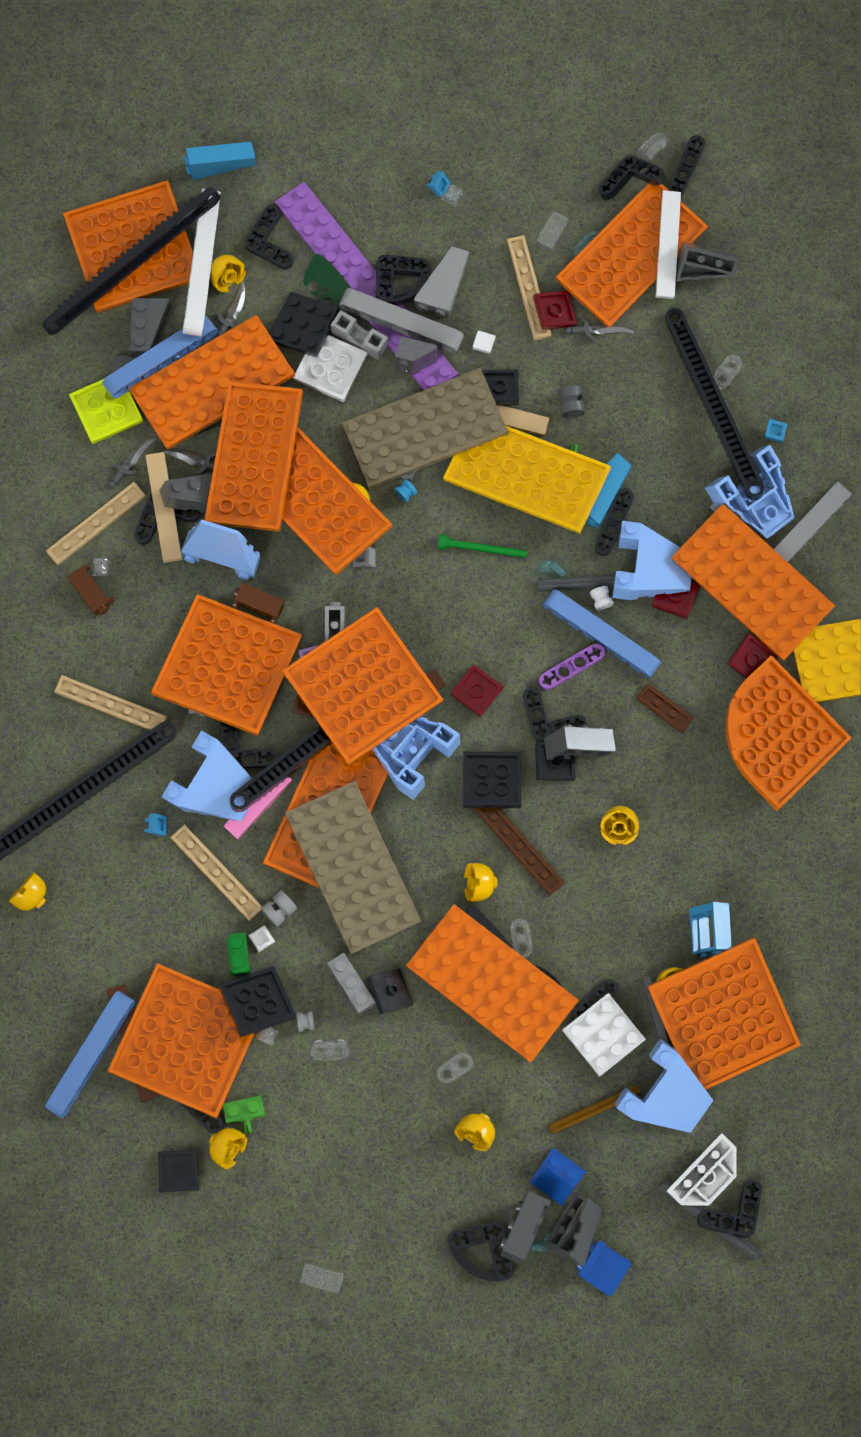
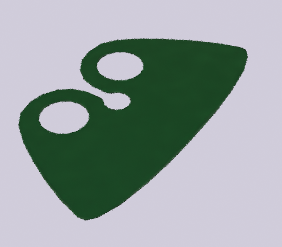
(327, 276)

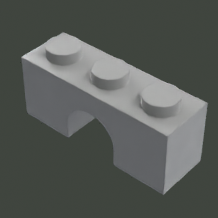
(347, 329)
(351, 984)

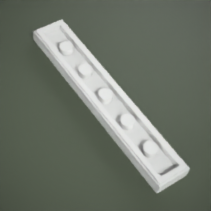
(668, 244)

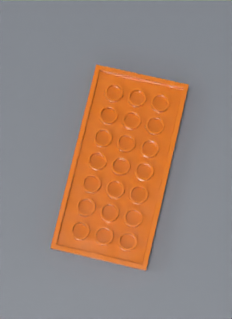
(624, 256)
(194, 388)
(254, 456)
(329, 508)
(753, 582)
(323, 775)
(492, 983)

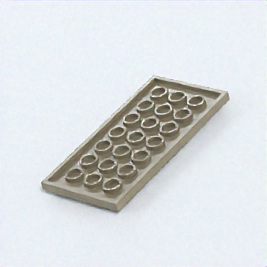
(425, 428)
(352, 867)

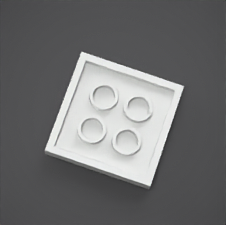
(333, 369)
(603, 1034)

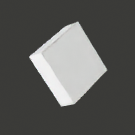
(484, 342)
(261, 938)

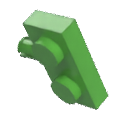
(244, 1111)

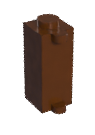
(90, 591)
(258, 602)

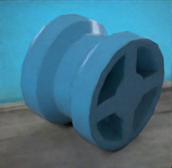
(405, 491)

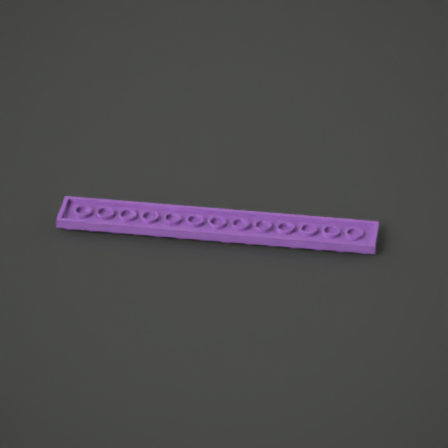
(330, 241)

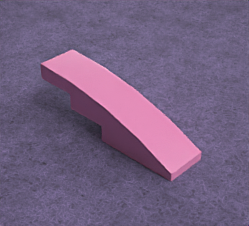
(238, 828)

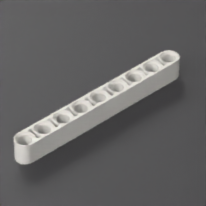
(200, 272)

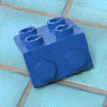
(604, 1268)

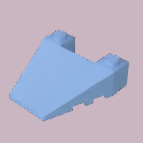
(762, 515)
(222, 547)
(654, 568)
(409, 747)
(213, 783)
(675, 1098)

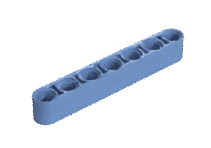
(156, 359)
(604, 634)
(90, 1054)

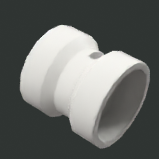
(601, 598)

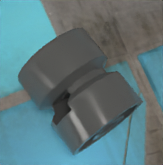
(571, 401)

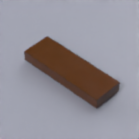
(665, 708)

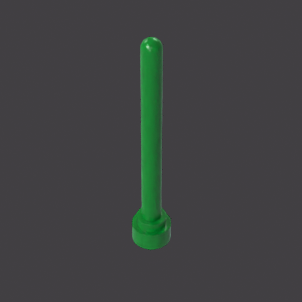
(446, 542)

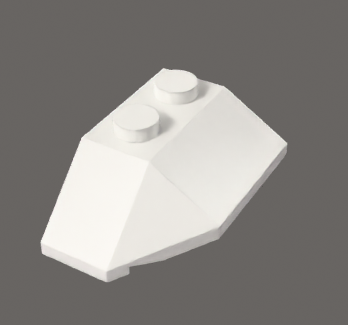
(706, 1175)

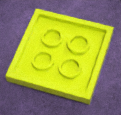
(102, 413)

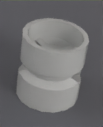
(285, 906)

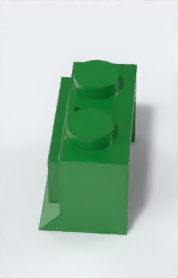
(238, 954)

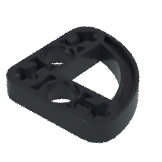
(389, 272)
(493, 1242)

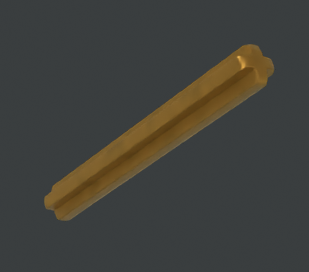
(588, 1112)

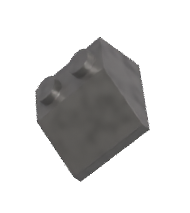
(414, 356)

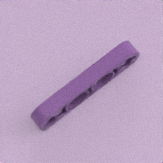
(570, 665)

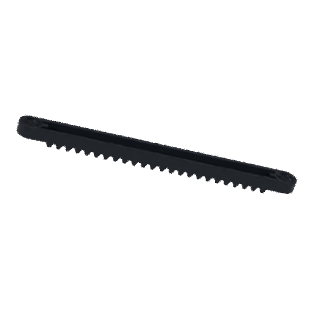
(131, 260)
(714, 404)
(281, 769)
(85, 789)

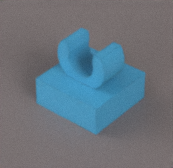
(439, 183)
(775, 430)
(157, 824)

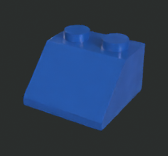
(557, 1176)

